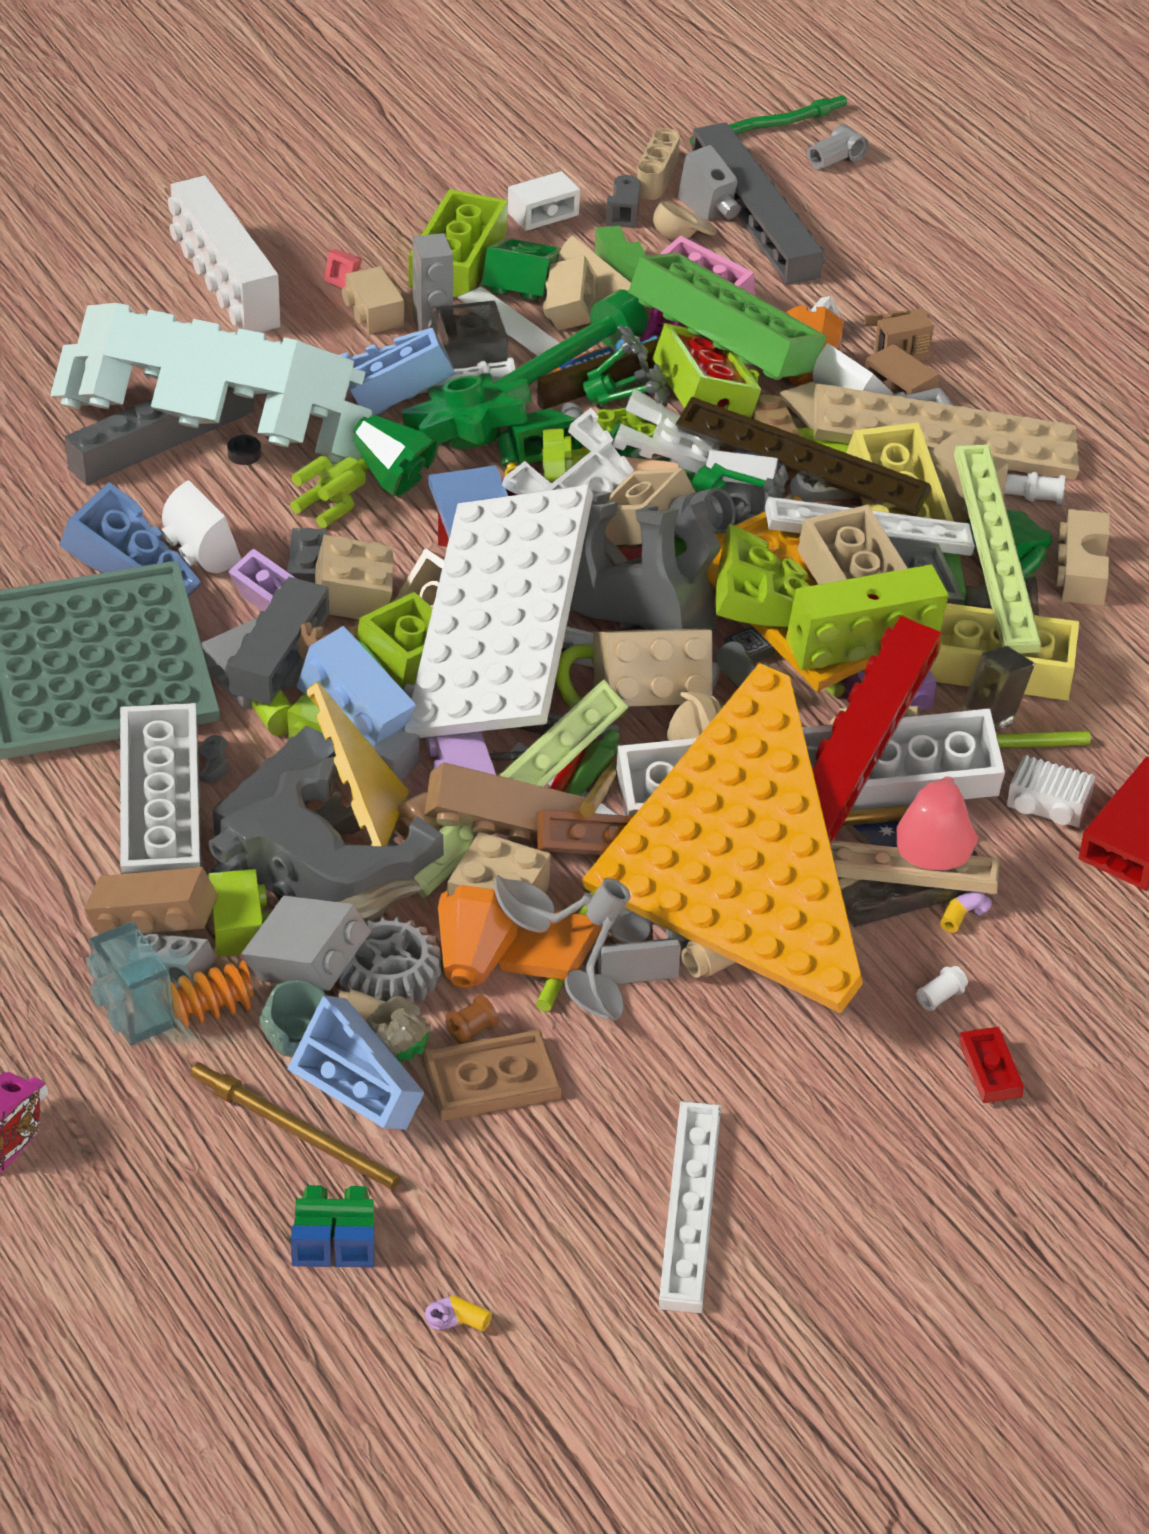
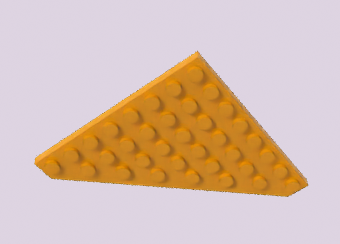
(741, 849)

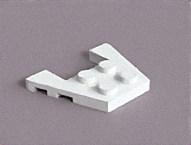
(667, 440)
(599, 469)

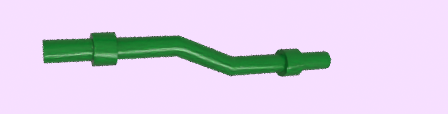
(817, 109)

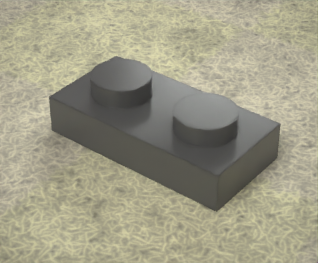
(304, 552)

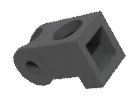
(624, 204)
(735, 662)

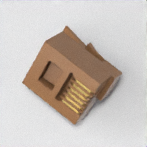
(905, 329)

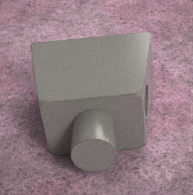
(708, 185)

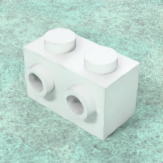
(543, 201)

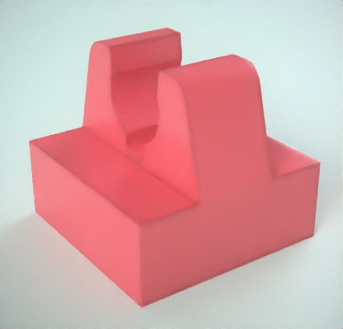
(338, 265)

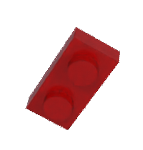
(991, 1064)

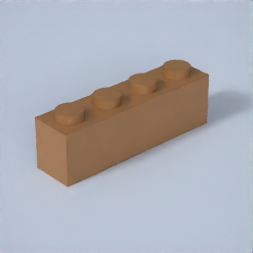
(492, 802)

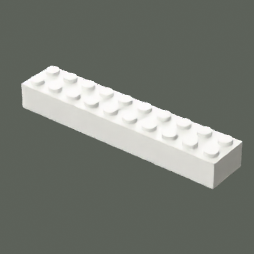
(918, 753)

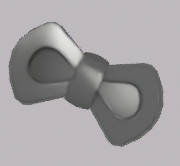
(213, 750)

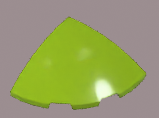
(754, 582)

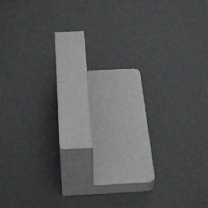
(640, 960)

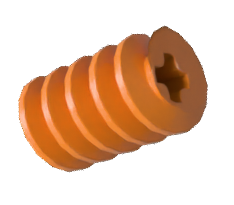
(211, 993)

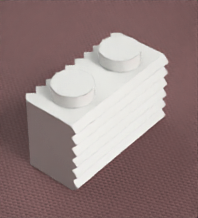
(1051, 791)

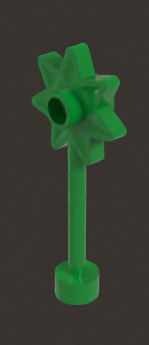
(474, 408)

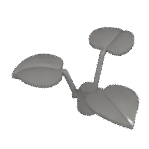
(534, 909)

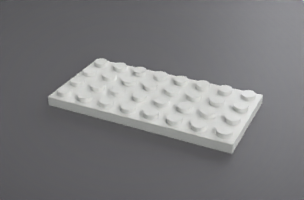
(500, 613)

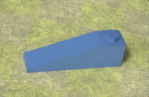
(115, 536)

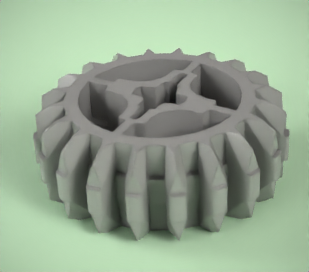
(394, 962)

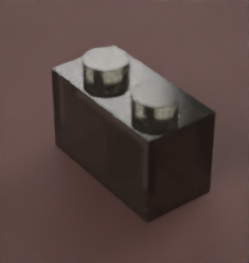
(999, 685)

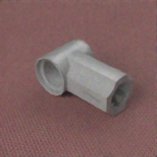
(840, 145)

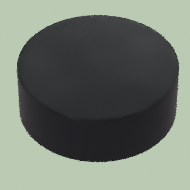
(244, 449)

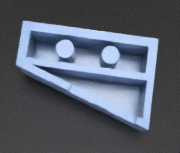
(400, 370)
(357, 685)
(355, 1066)

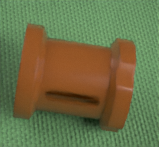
(471, 1019)

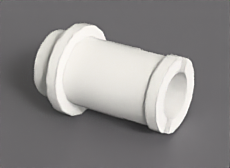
(949, 983)

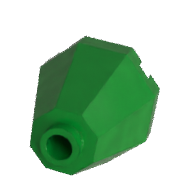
(394, 452)

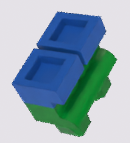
(323, 1218)

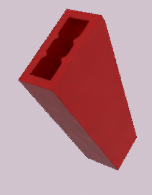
(1120, 833)

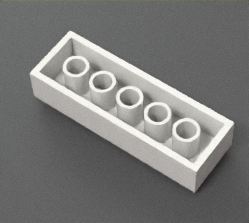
(224, 255)
(159, 788)

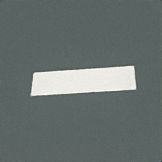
(514, 323)

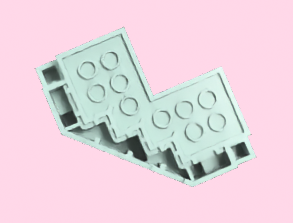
(197, 366)

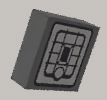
(753, 642)

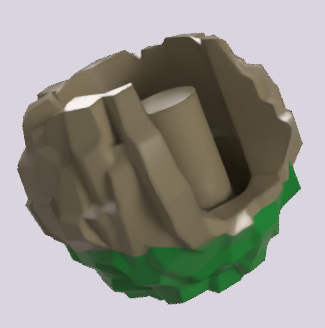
(400, 1027)

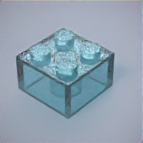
(130, 983)

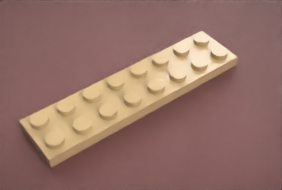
(1022, 441)

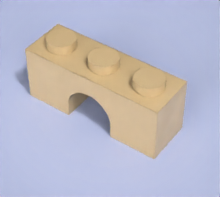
(1083, 557)

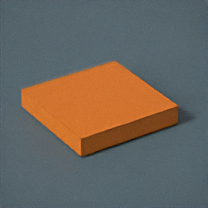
(553, 951)

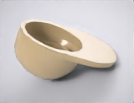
(677, 221)

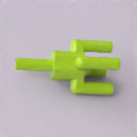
(334, 484)

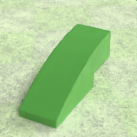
(616, 252)

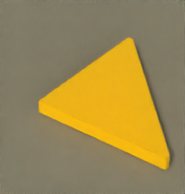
(372, 783)

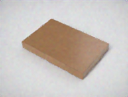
(491, 1075)

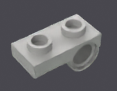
(182, 954)

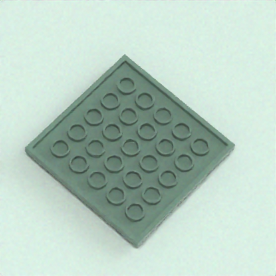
(96, 646)

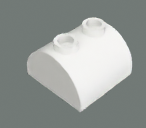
(839, 370)
(199, 530)

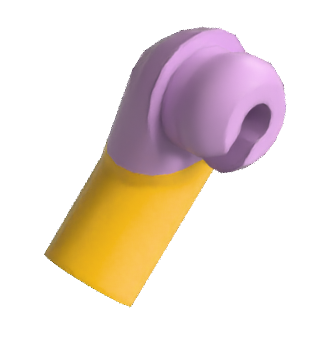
(960, 906)
(456, 1311)

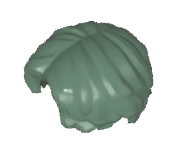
(289, 1014)

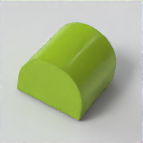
(274, 714)

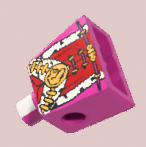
(18, 1114)

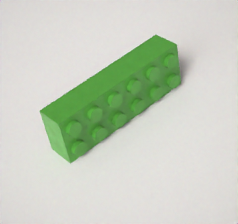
(726, 315)

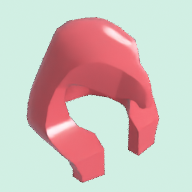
(937, 828)

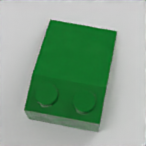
(519, 267)

